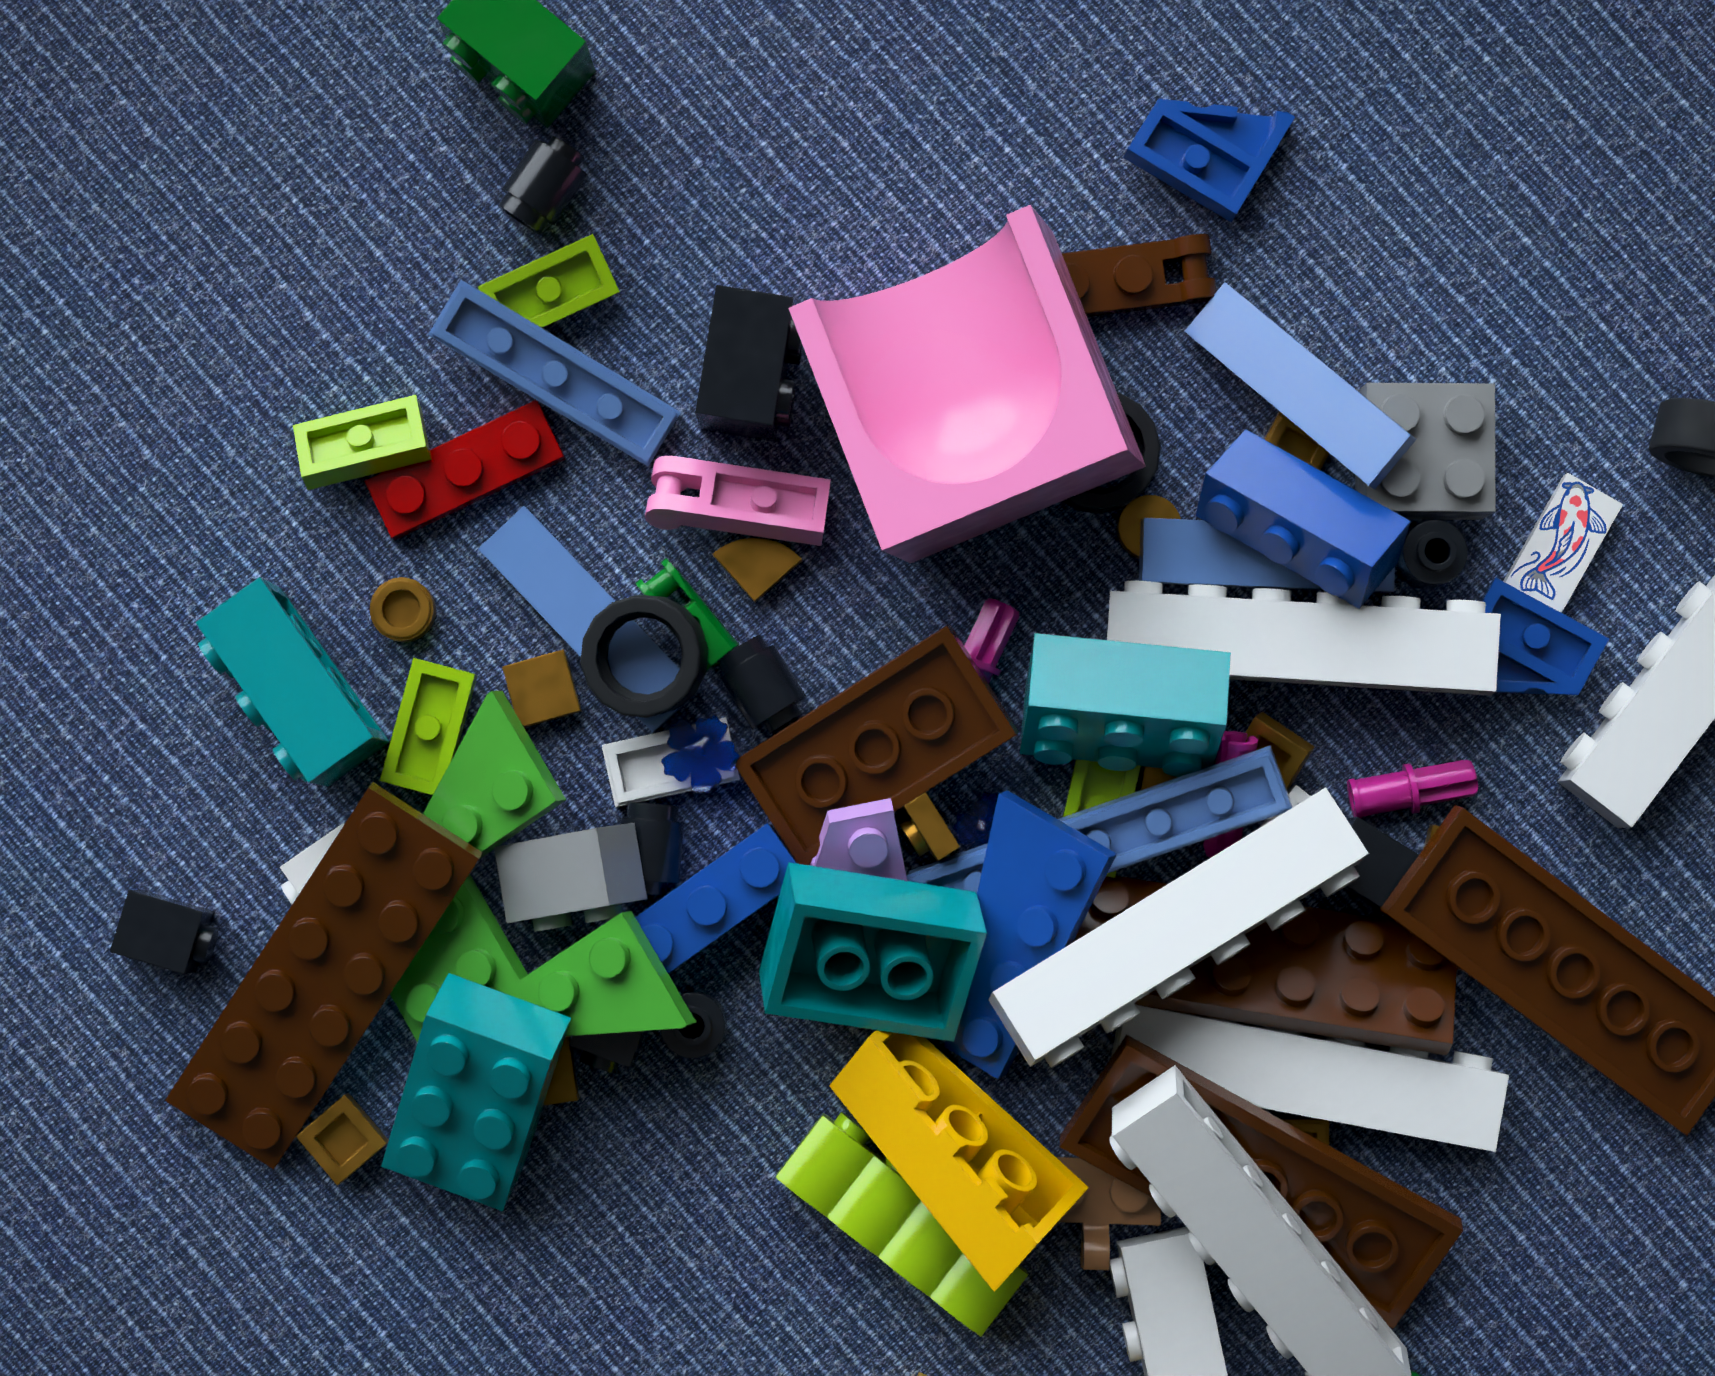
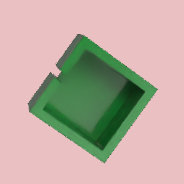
(521, 50)

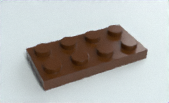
(877, 741)

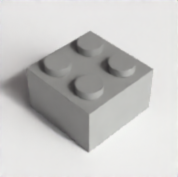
(1451, 462)

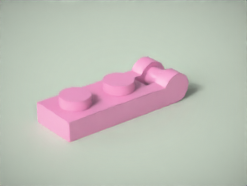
(738, 500)

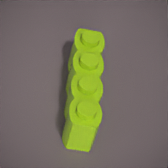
(885, 1216)

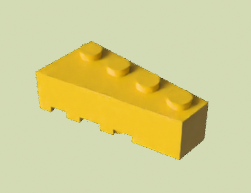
(957, 1151)

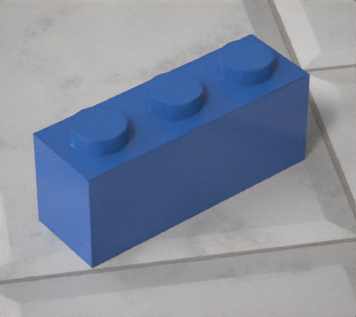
(1302, 518)
(716, 898)

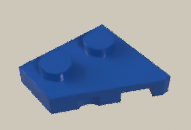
(1207, 151)
(1539, 645)

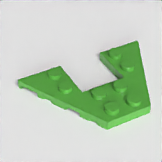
(603, 980)

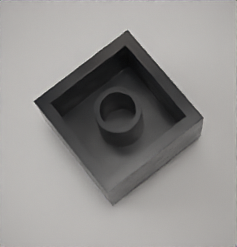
(747, 364)

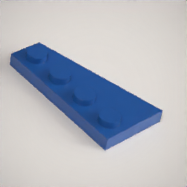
(1032, 902)

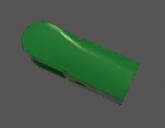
(716, 635)

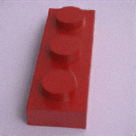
(465, 470)

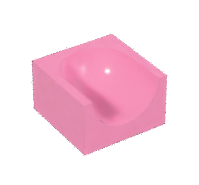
(969, 392)

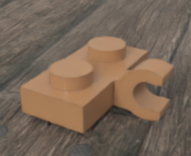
(1103, 1204)

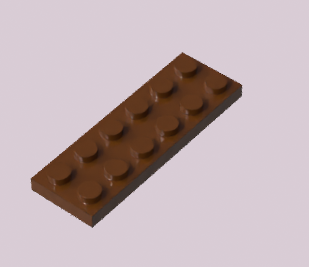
(1562, 966)
(323, 975)
(1313, 976)
(1367, 1223)

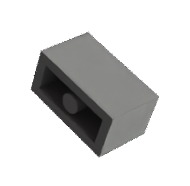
(571, 873)

